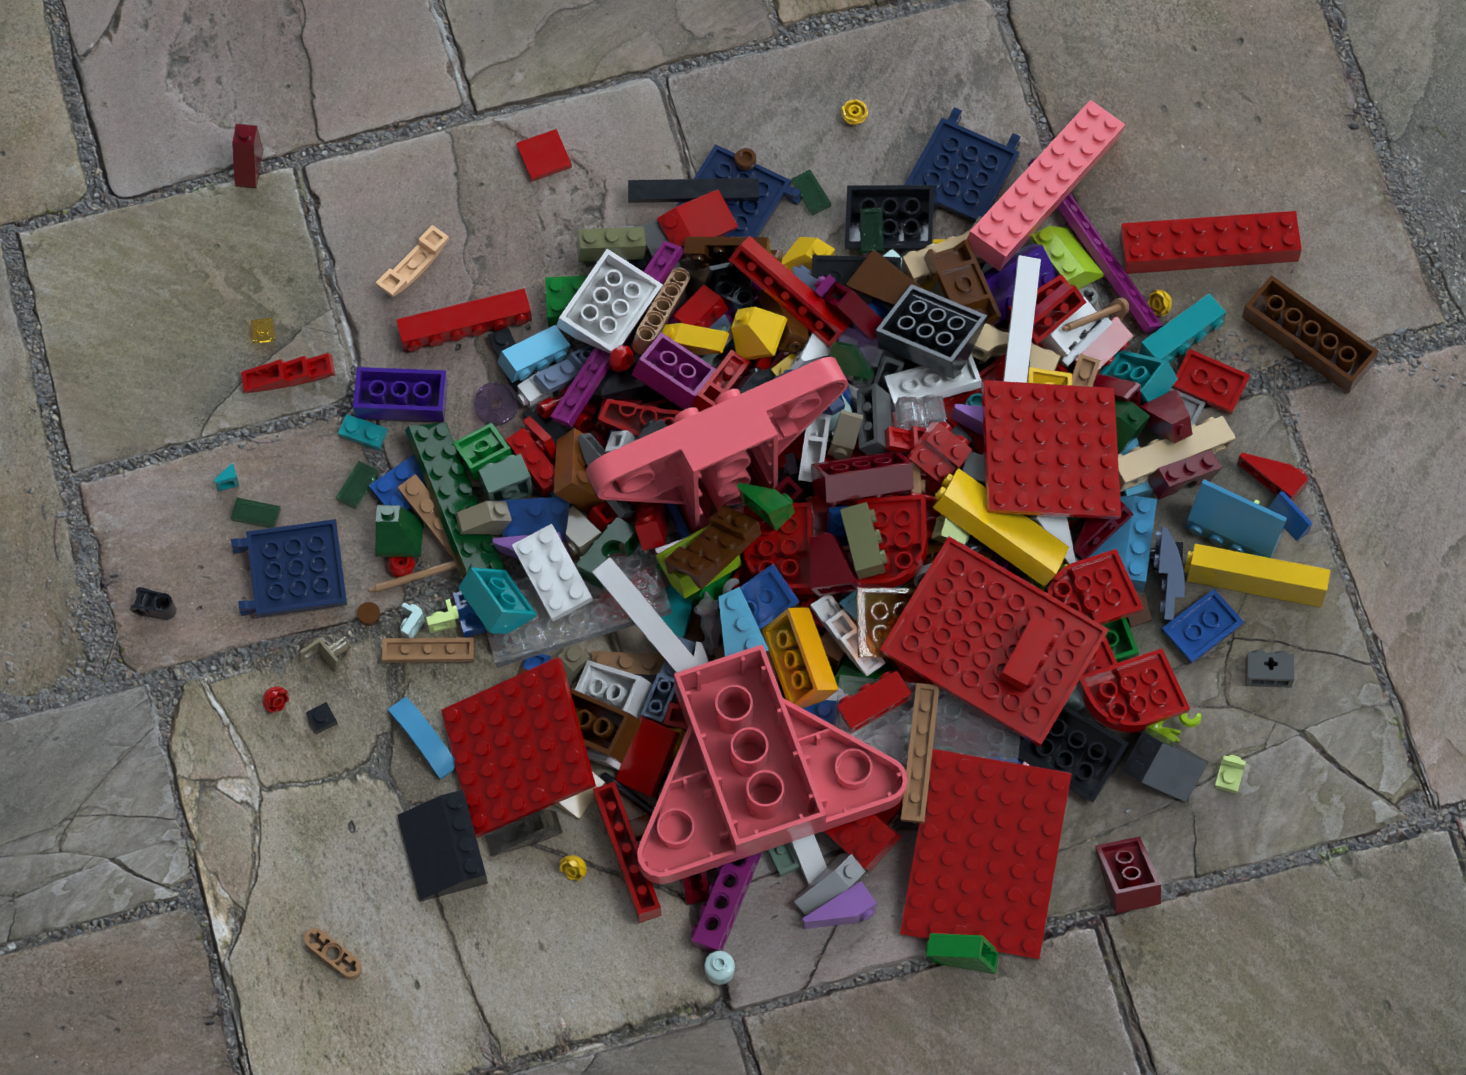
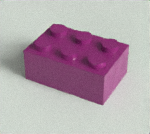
(673, 371)

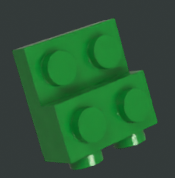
(482, 448)

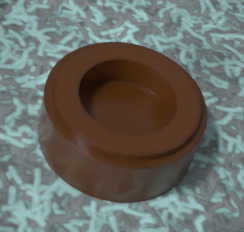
(745, 159)
(368, 613)

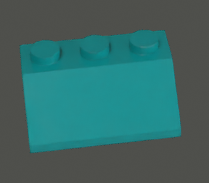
(496, 600)

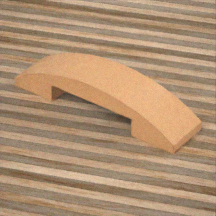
(414, 263)

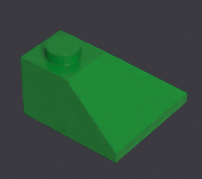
(767, 504)

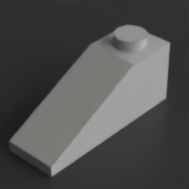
(830, 883)

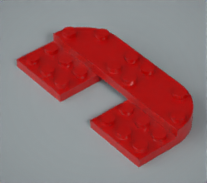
(902, 530)
(1124, 693)

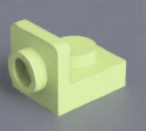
(443, 620)
(1230, 773)

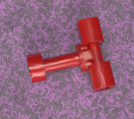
(547, 406)

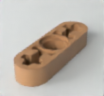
(324, 938)

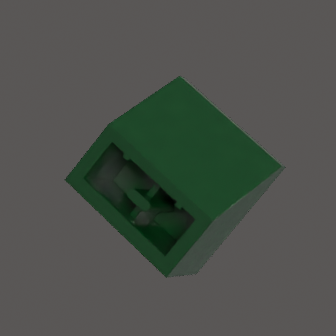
(852, 361)

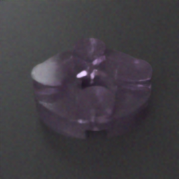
(499, 415)

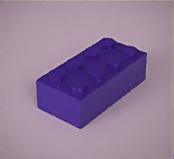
(1002, 282)
(400, 394)

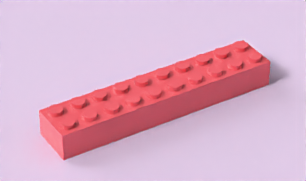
(1044, 185)

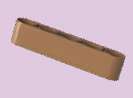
(661, 309)

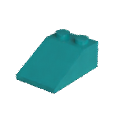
(1151, 373)

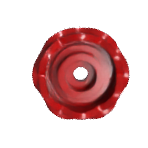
(621, 358)
(401, 570)
(275, 699)

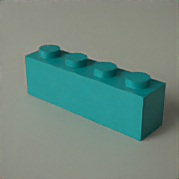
(1185, 330)
(681, 613)

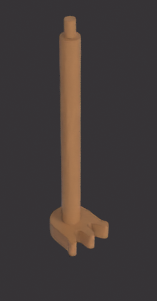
(1118, 307)
(416, 576)

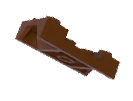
(711, 250)
(963, 279)
(716, 547)

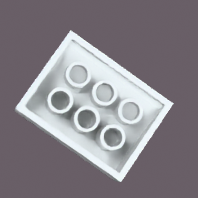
(609, 303)
(616, 689)

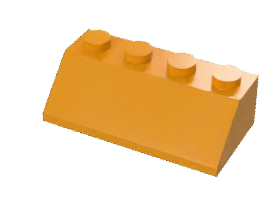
(799, 657)

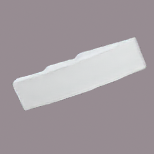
(843, 632)

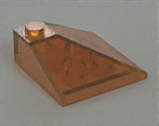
(876, 616)

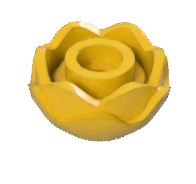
(854, 106)
(1160, 302)
(573, 867)

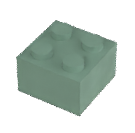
(506, 479)

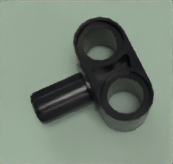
(736, 293)

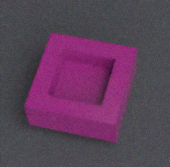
(824, 284)

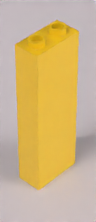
(1009, 535)
(1257, 575)

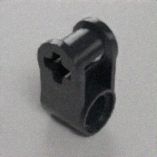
(149, 603)

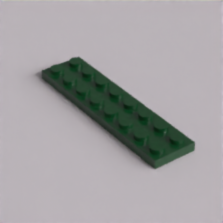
(451, 493)

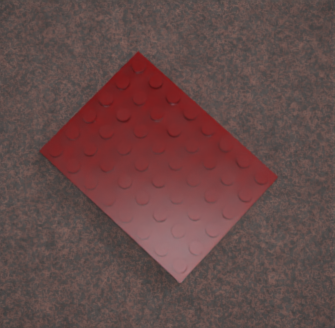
(966, 628)
(986, 852)

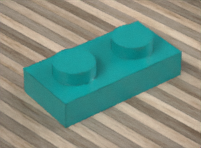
(363, 432)

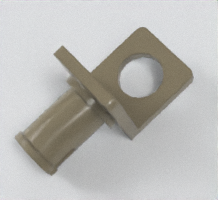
(329, 652)

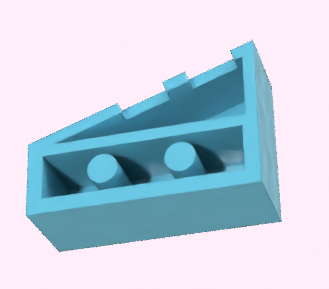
(738, 623)

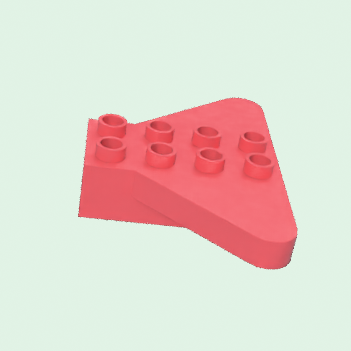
(718, 448)
(756, 773)

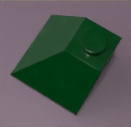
(1129, 423)
(397, 532)

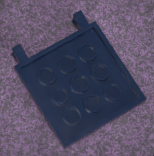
(964, 167)
(749, 215)
(293, 568)

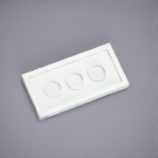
(924, 381)
(552, 572)

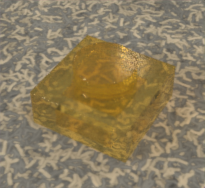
(263, 330)

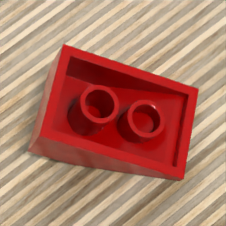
(698, 218)

